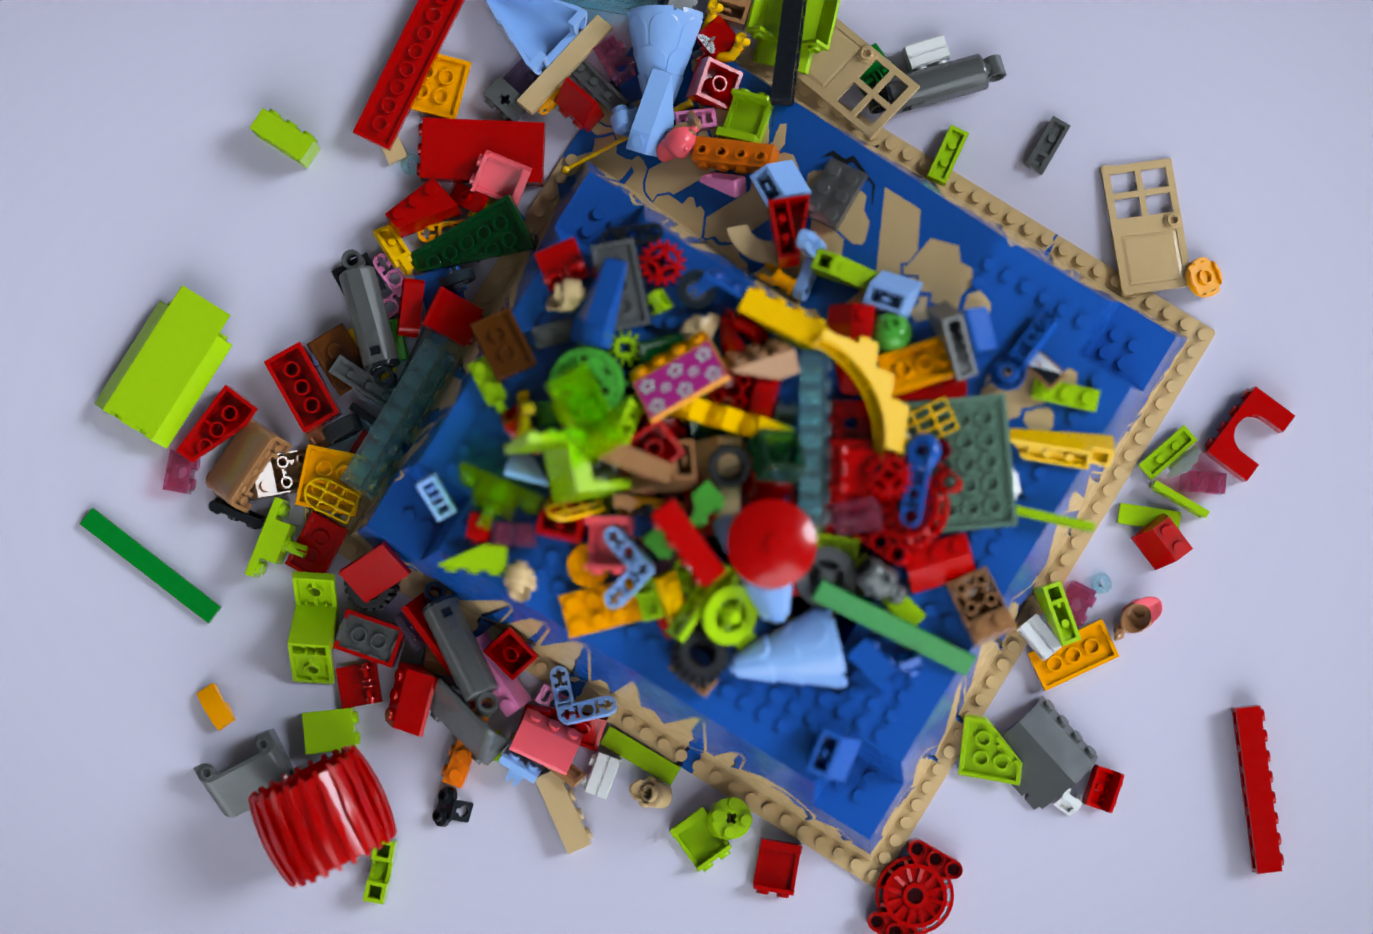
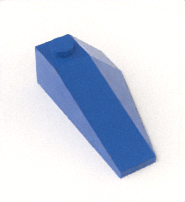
(598, 313)

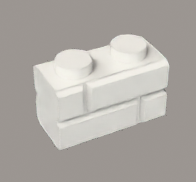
(926, 53)
(1039, 636)
(601, 775)

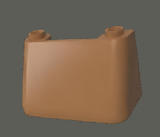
(244, 463)

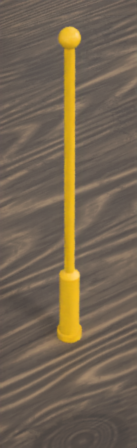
(565, 170)

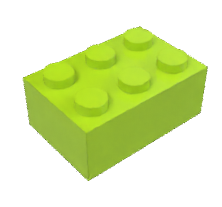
(285, 137)

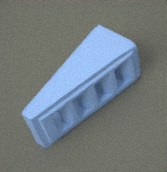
(442, 493)

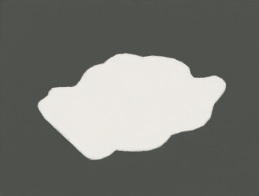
(1184, 462)

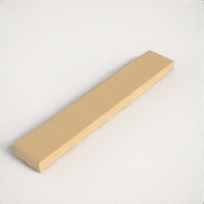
(564, 64)

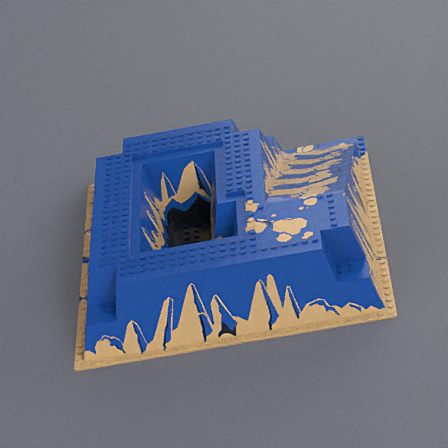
(965, 251)

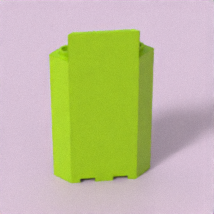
(764, 26)
(167, 367)

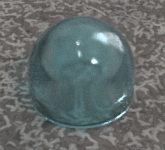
(405, 164)
(1097, 586)

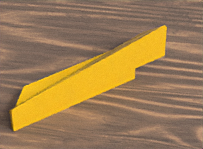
(1064, 447)

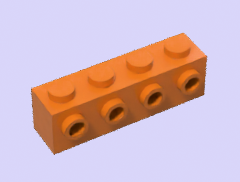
(732, 155)
(460, 763)

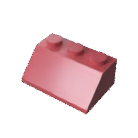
(546, 741)

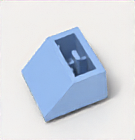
(779, 181)
(892, 293)

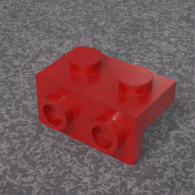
(1103, 788)

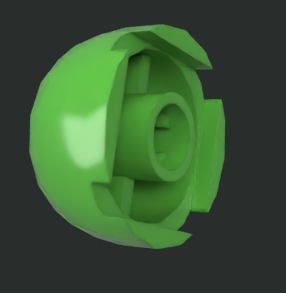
(891, 332)

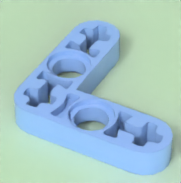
(808, 243)
(633, 564)
(570, 704)

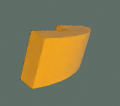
(215, 706)

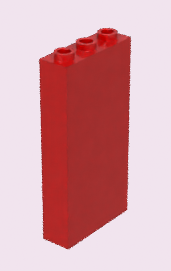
(454, 145)

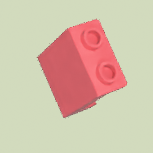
(500, 176)
(599, 553)

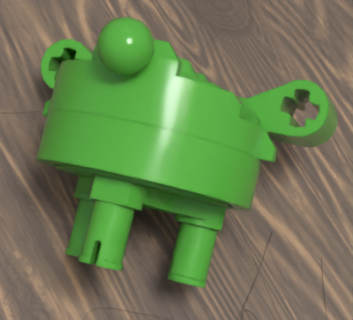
(604, 370)

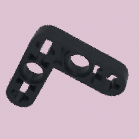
(620, 233)

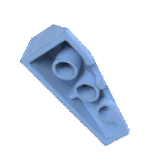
(654, 114)

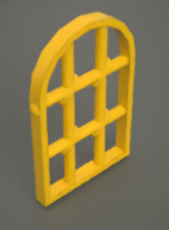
(933, 414)
(335, 506)
(571, 517)

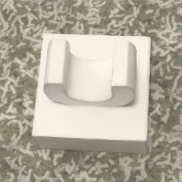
(1068, 803)

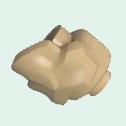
(566, 296)
(698, 324)
(519, 581)
(651, 793)

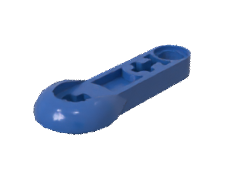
(1022, 354)
(921, 471)

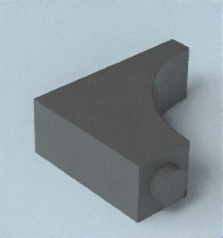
(952, 332)

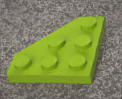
(986, 753)

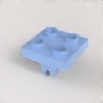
(520, 767)

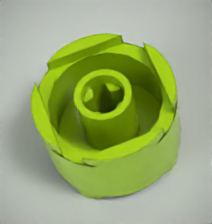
(719, 812)

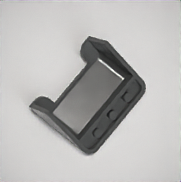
(465, 723)
(234, 785)

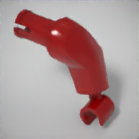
(747, 327)

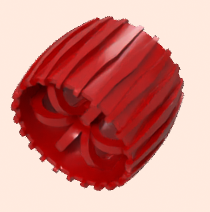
(322, 816)

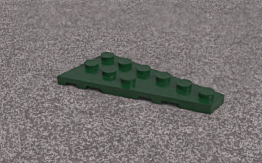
(485, 235)

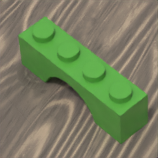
(706, 500)

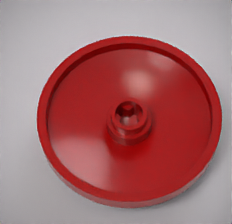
(771, 543)

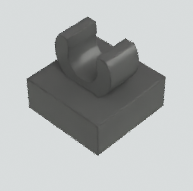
(786, 413)

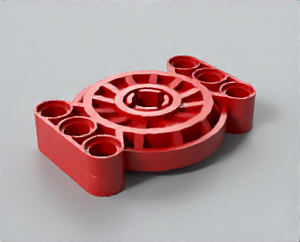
(933, 520)
(914, 874)

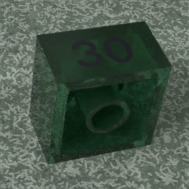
(777, 455)

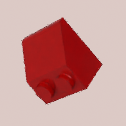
(713, 83)
(578, 106)
(657, 440)
(1161, 542)
(510, 653)

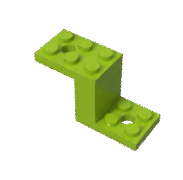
(566, 467)
(313, 627)

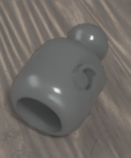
(880, 580)

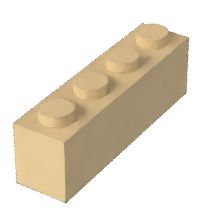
(564, 812)

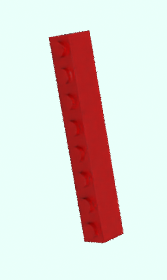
(1257, 789)

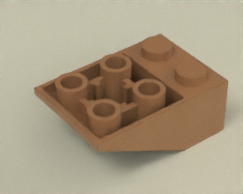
(734, 12)
(769, 360)
(280, 475)
(682, 477)
(981, 607)

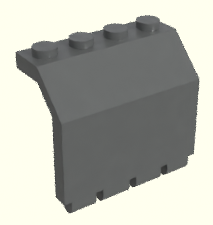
(1050, 753)

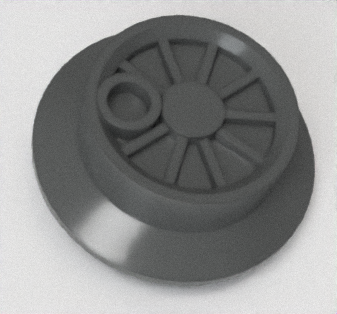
(831, 566)

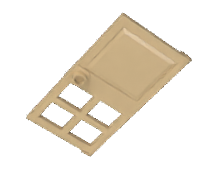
(842, 66)
(1147, 247)

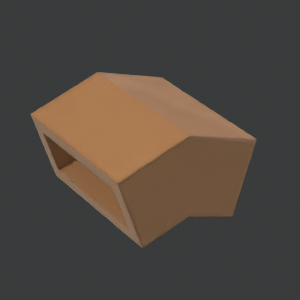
(625, 502)
(433, 664)

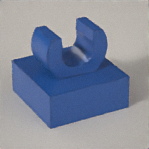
(909, 661)

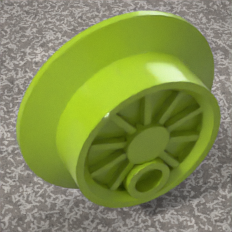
(729, 615)

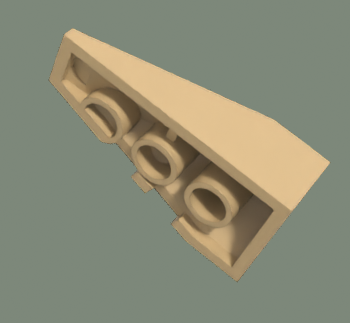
(727, 466)

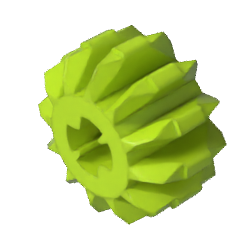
(625, 340)

